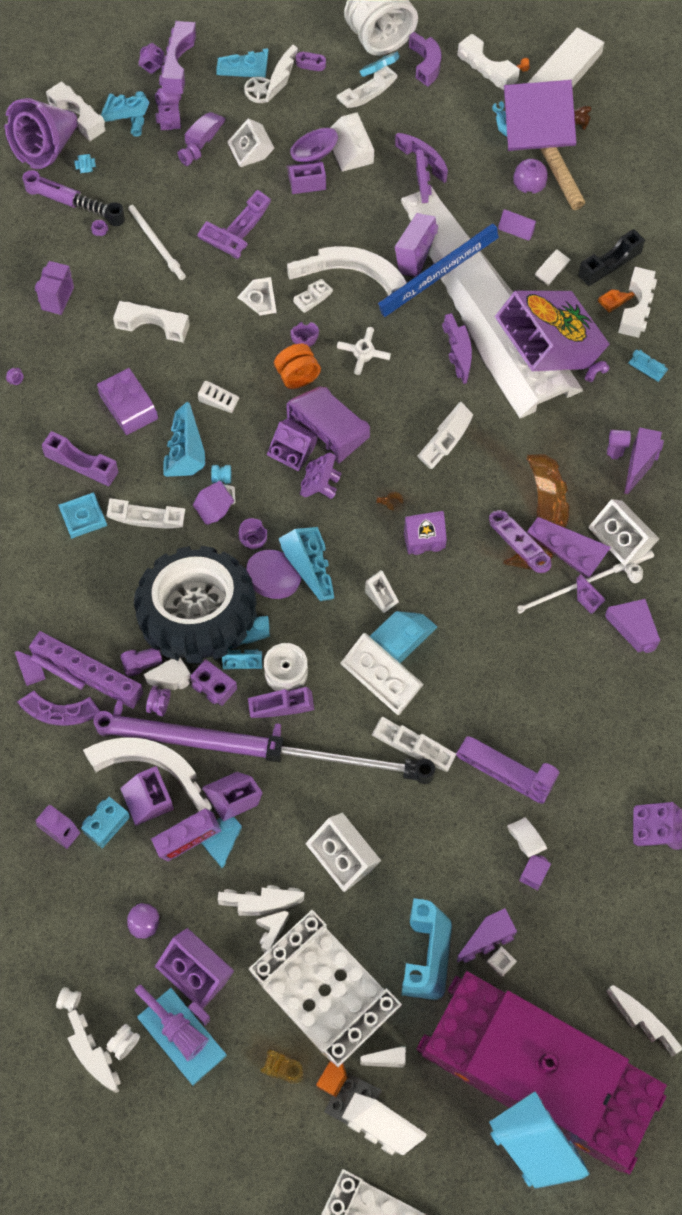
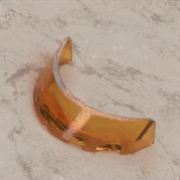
(551, 500)

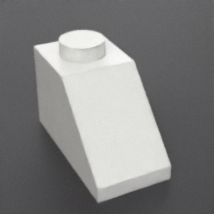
(169, 675)

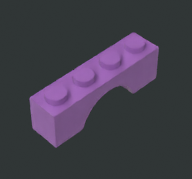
(95, 467)

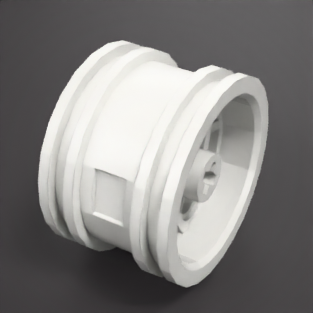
(381, 23)

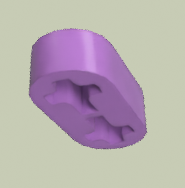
(310, 61)

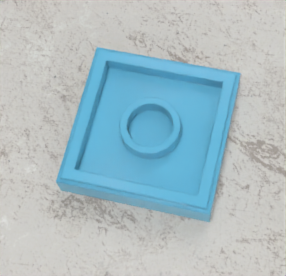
(82, 515)

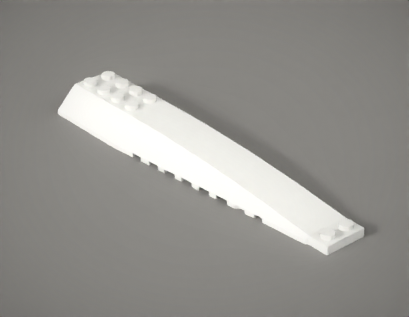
(478, 297)

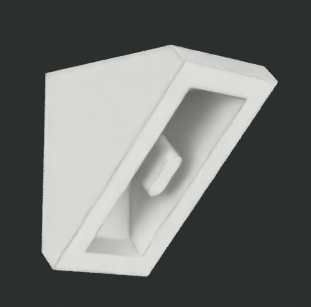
(380, 592)

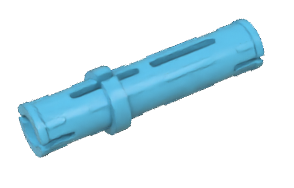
(137, 121)

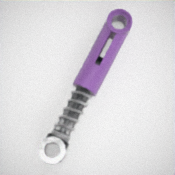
(38, 185)

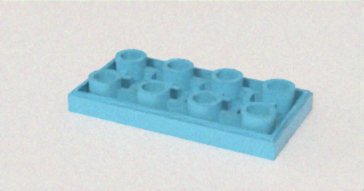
(200, 1064)

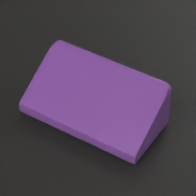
(517, 225)

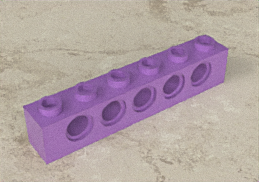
(87, 669)

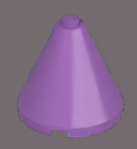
(38, 131)

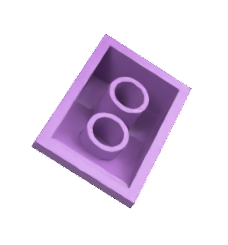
(644, 452)

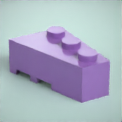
(415, 244)

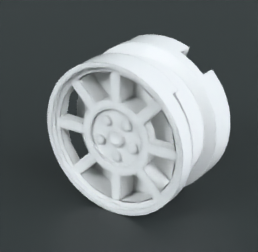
(123, 1042)

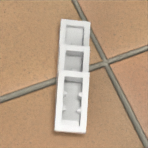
(281, 73)
(413, 744)
(638, 1014)

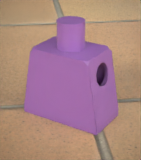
(55, 825)

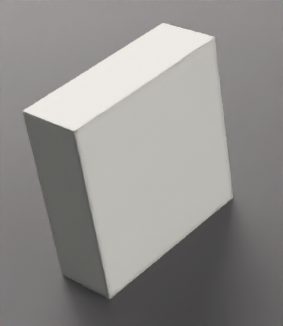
(501, 961)

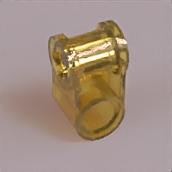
(281, 1066)

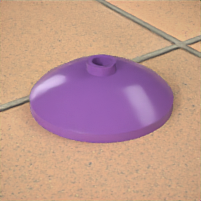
(314, 145)

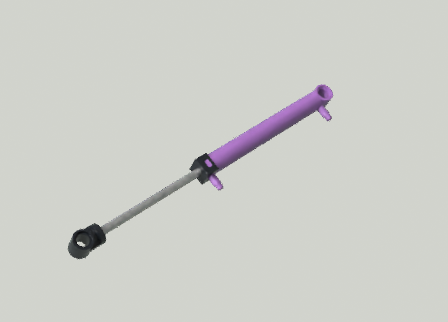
(268, 748)

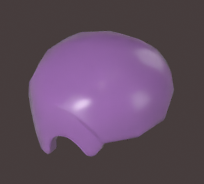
(305, 334)
(252, 533)
(143, 920)

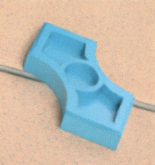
(376, 66)

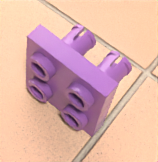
(317, 476)

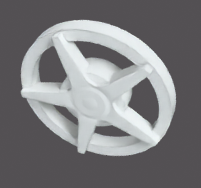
(258, 89)

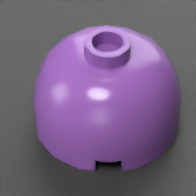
(530, 176)

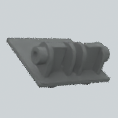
(351, 1086)

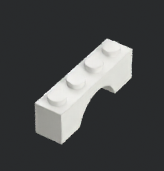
(498, 72)
(89, 122)
(130, 316)
(633, 318)

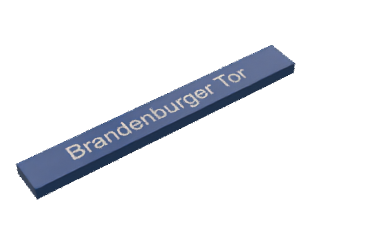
(438, 270)

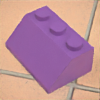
(194, 968)

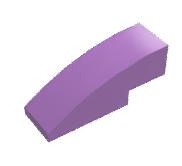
(204, 129)
(281, 703)

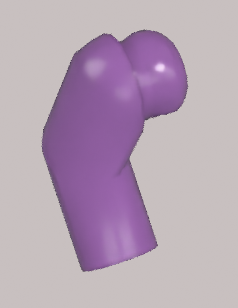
(593, 369)

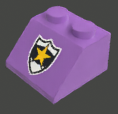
(425, 532)

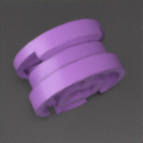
(158, 700)

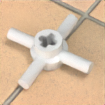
(363, 350)

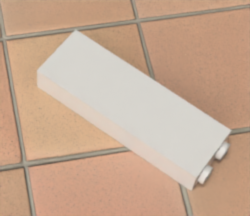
(571, 58)

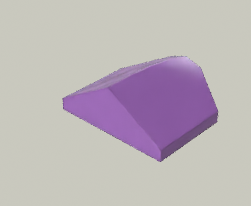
(213, 502)

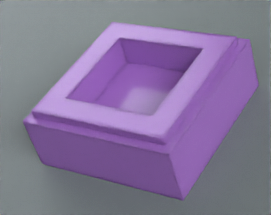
(199, 1013)

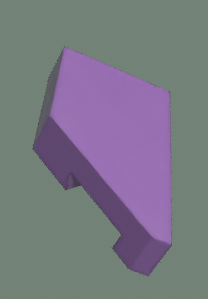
(588, 595)
(31, 671)

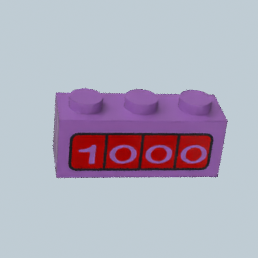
(186, 834)

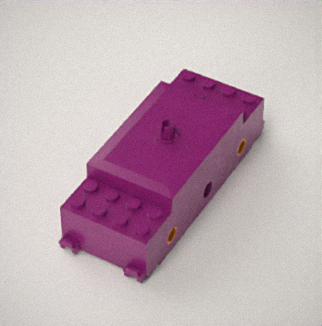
(520, 1049)

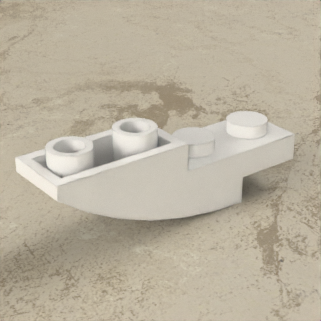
(447, 436)
(271, 900)
(95, 1060)

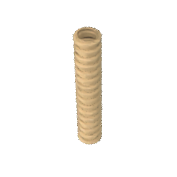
(563, 177)

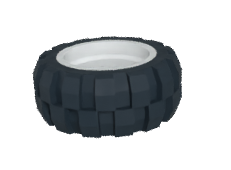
(224, 611)

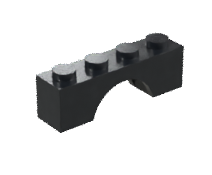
(596, 267)

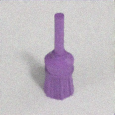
(176, 1027)

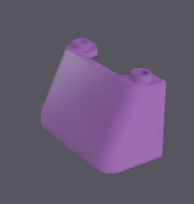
(329, 421)

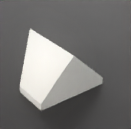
(259, 296)

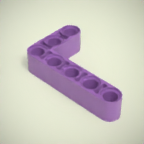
(531, 784)

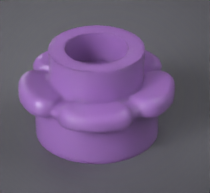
(101, 225)
(14, 376)

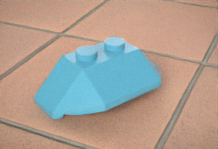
(403, 633)

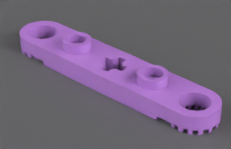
(528, 549)

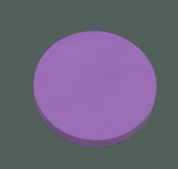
(273, 574)

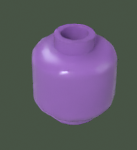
(166, 98)

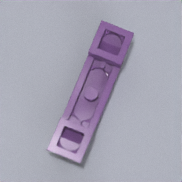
(410, 144)
(250, 215)

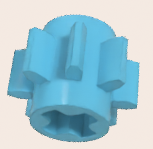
(85, 163)

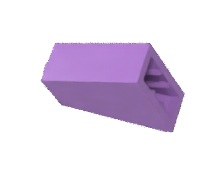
(635, 624)

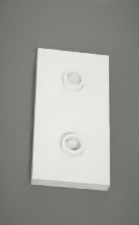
(381, 673)

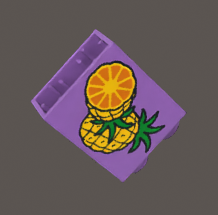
(551, 330)

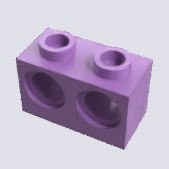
(216, 680)

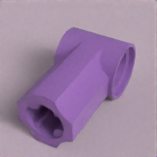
(617, 443)
(135, 661)

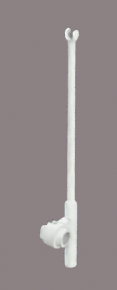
(633, 571)

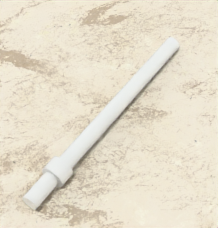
(172, 263)

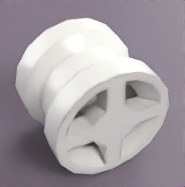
(68, 999)

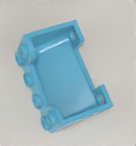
(432, 983)

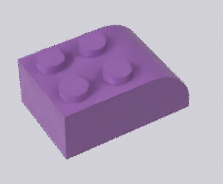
(127, 401)

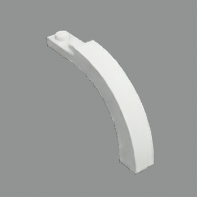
(350, 258)
(144, 750)

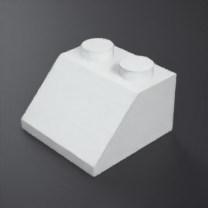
(250, 143)

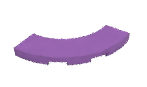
(58, 714)

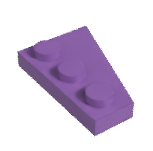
(423, 176)

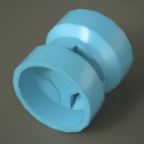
(222, 474)

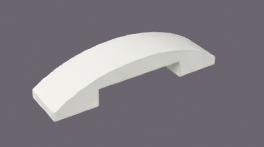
(369, 90)
(145, 516)

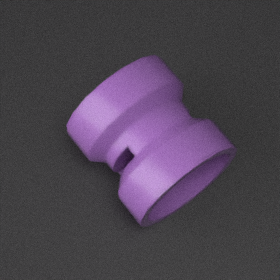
(189, 154)

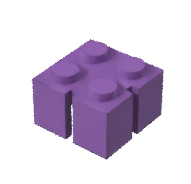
(54, 287)

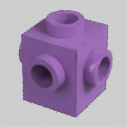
(151, 58)
(168, 117)

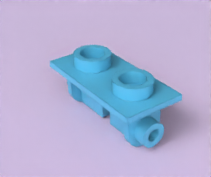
(647, 365)
(248, 660)

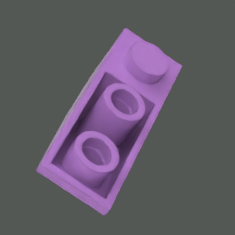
(493, 930)

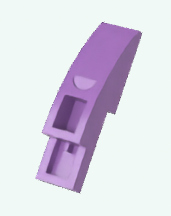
(460, 347)

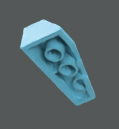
(185, 446)
(304, 551)

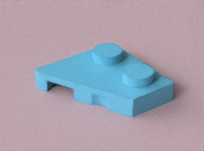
(223, 842)

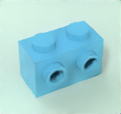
(105, 822)

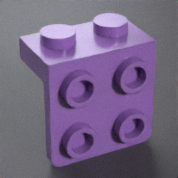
(658, 825)

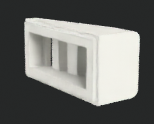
(214, 389)
(387, 1058)

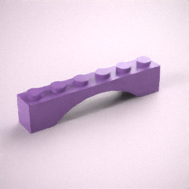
(181, 39)

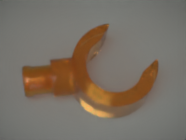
(386, 500)

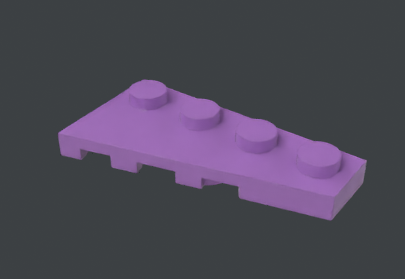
(573, 548)

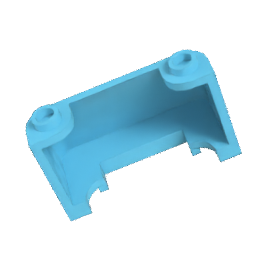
(537, 1144)

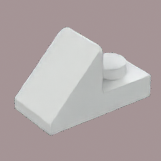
(275, 925)

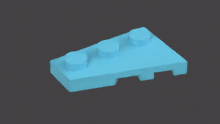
(247, 65)

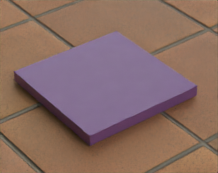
(539, 115)

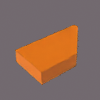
(614, 299)
(332, 1079)

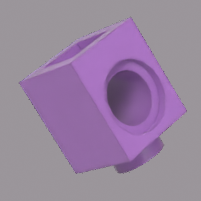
(535, 871)

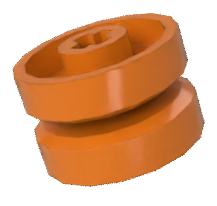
(297, 366)

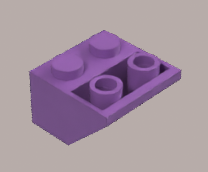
(307, 177)
(292, 444)
(233, 794)
(146, 796)

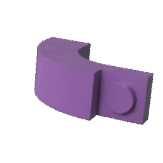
(429, 49)

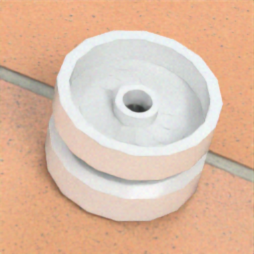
(285, 667)

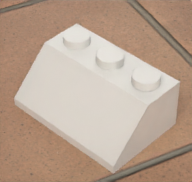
(353, 143)
(623, 532)
(342, 851)
(382, 1125)

